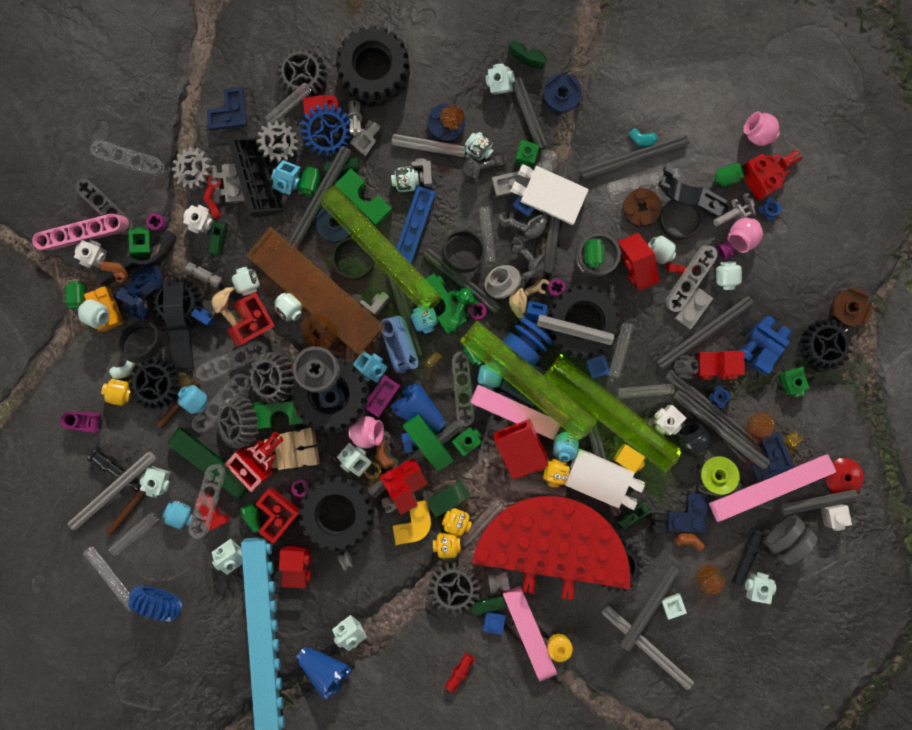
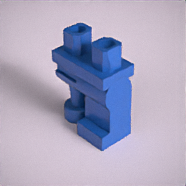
(770, 342)

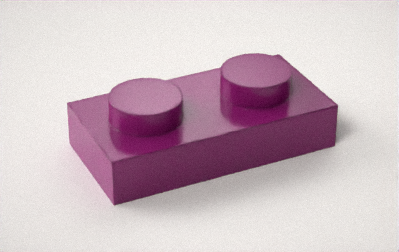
(381, 395)

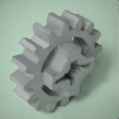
(282, 147)
(189, 169)

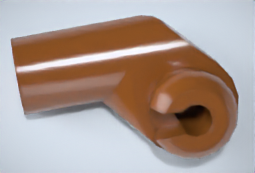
(117, 269)
(381, 458)
(689, 539)

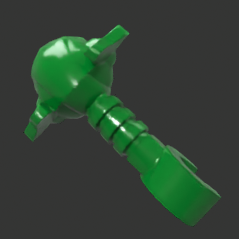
(465, 297)

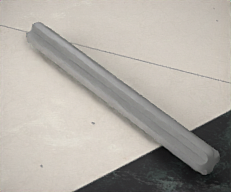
(111, 491)
(649, 649)

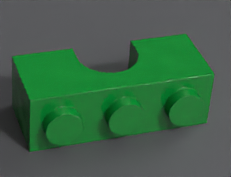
(375, 211)
(448, 299)
(267, 412)

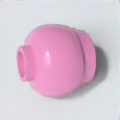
(762, 128)
(745, 234)
(366, 432)

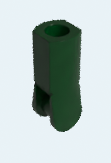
(351, 163)
(216, 241)
(631, 517)
(488, 605)

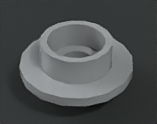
(502, 281)

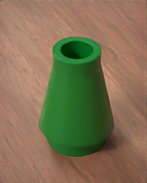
(251, 516)

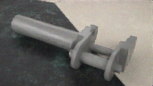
(737, 210)

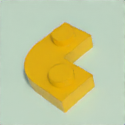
(417, 528)

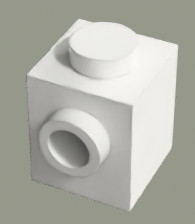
(836, 517)

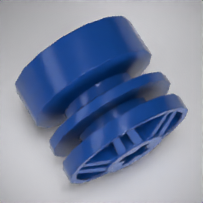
(528, 341)

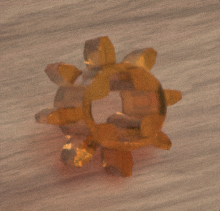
(452, 116)

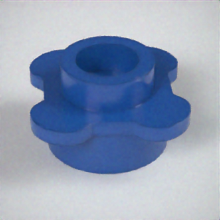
(770, 203)
(720, 401)

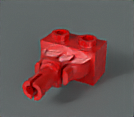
(766, 174)
(253, 462)

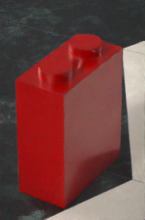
(521, 449)

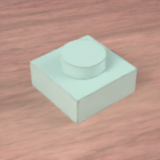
(673, 606)

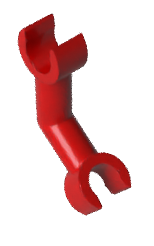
(216, 213)
(680, 269)

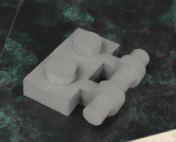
(232, 188)

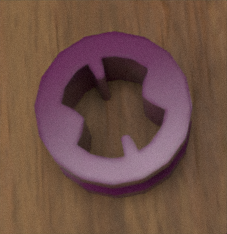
(151, 217)
(725, 251)
(550, 286)
(471, 311)
(295, 491)

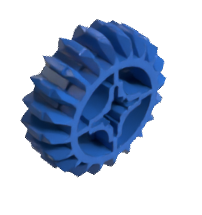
(334, 127)
(154, 603)

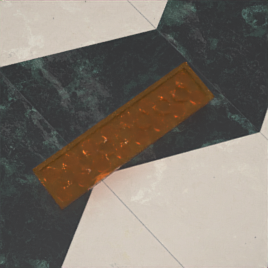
(315, 290)

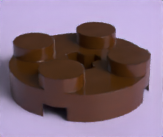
(643, 218)
(861, 302)
(317, 323)

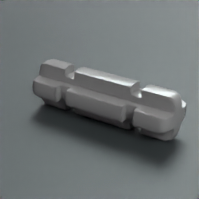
(203, 274)

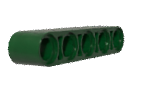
(203, 457)

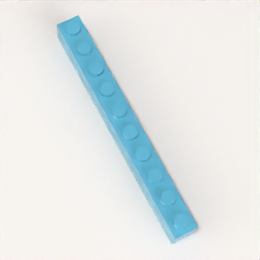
(261, 634)

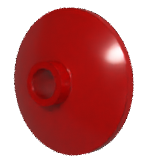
(836, 481)

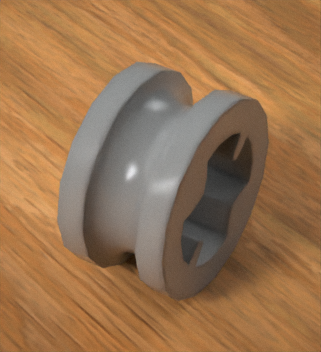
(345, 560)

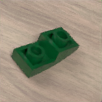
(533, 58)
(447, 498)

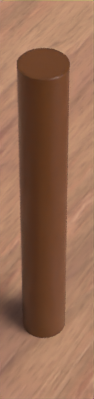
(172, 411)
(125, 512)

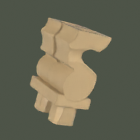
(287, 454)

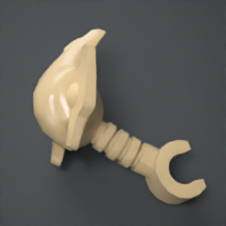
(519, 298)
(220, 305)

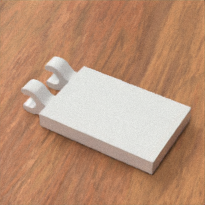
(551, 193)
(603, 480)

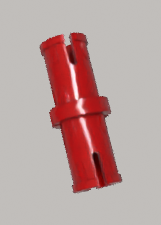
(460, 672)

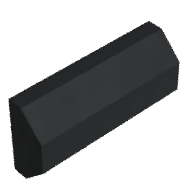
(255, 178)

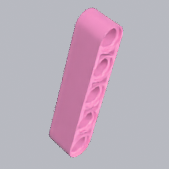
(71, 232)
(514, 411)
(529, 633)

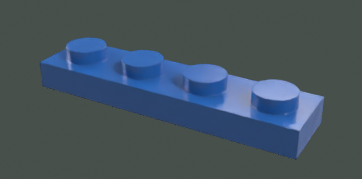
(415, 222)

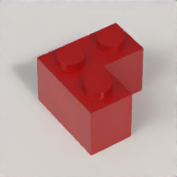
(639, 261)
(254, 318)
(724, 364)
(401, 484)
(281, 512)
(294, 566)

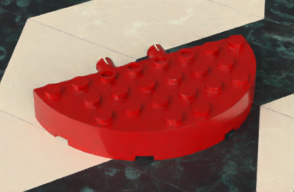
(555, 540)

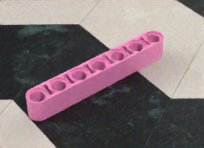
(772, 487)

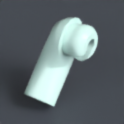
(122, 372)

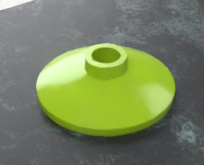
(726, 469)

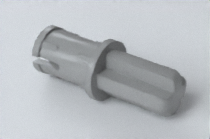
(355, 117)

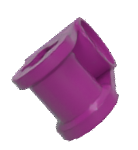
(83, 421)

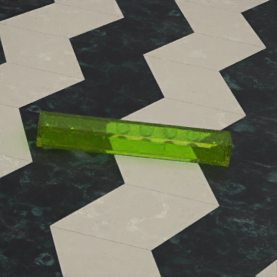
(380, 249)
(528, 380)
(613, 413)

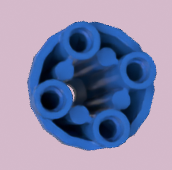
(416, 402)
(323, 671)

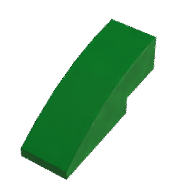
(428, 443)

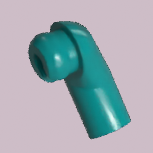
(643, 139)

